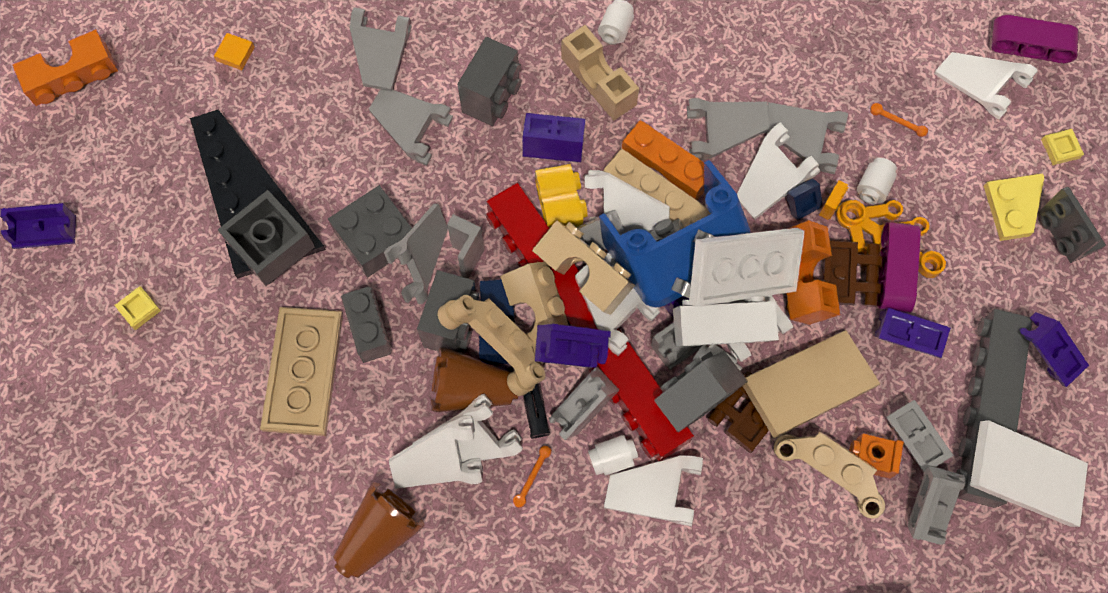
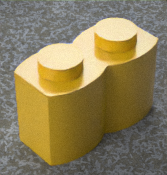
(559, 195)

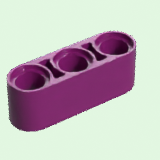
(1035, 39)
(899, 266)

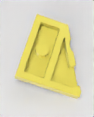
(1015, 205)

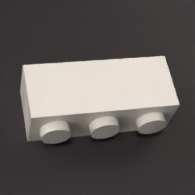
(726, 323)

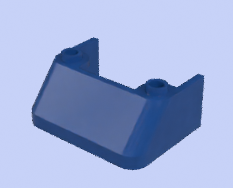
(659, 263)

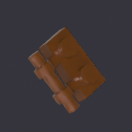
(842, 270)
(747, 426)

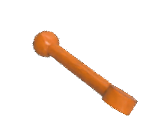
(877, 109)
(520, 500)

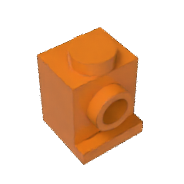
(890, 458)

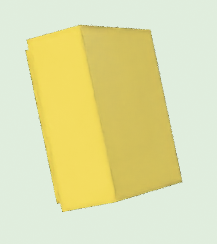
(1062, 147)
(137, 308)

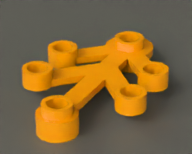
(864, 222)

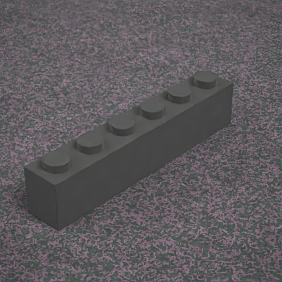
(994, 389)

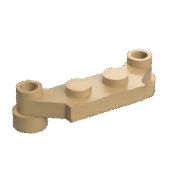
(501, 335)
(836, 464)

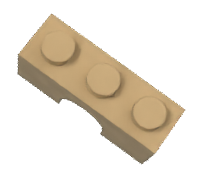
(610, 88)
(606, 283)
(535, 287)

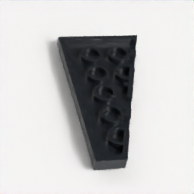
(236, 178)

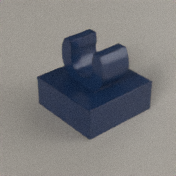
(804, 199)

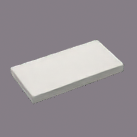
(745, 266)
(1029, 474)

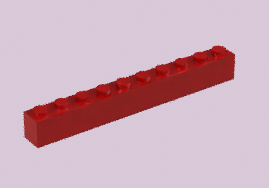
(522, 231)

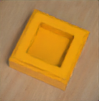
(234, 51)
(834, 200)

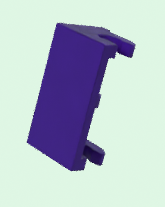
(553, 137)
(39, 225)
(912, 332)
(571, 345)
(1056, 349)

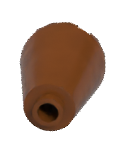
(462, 379)
(375, 532)

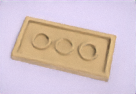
(302, 371)
(810, 383)

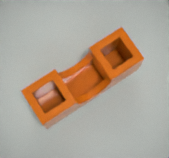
(88, 63)
(667, 158)
(813, 298)

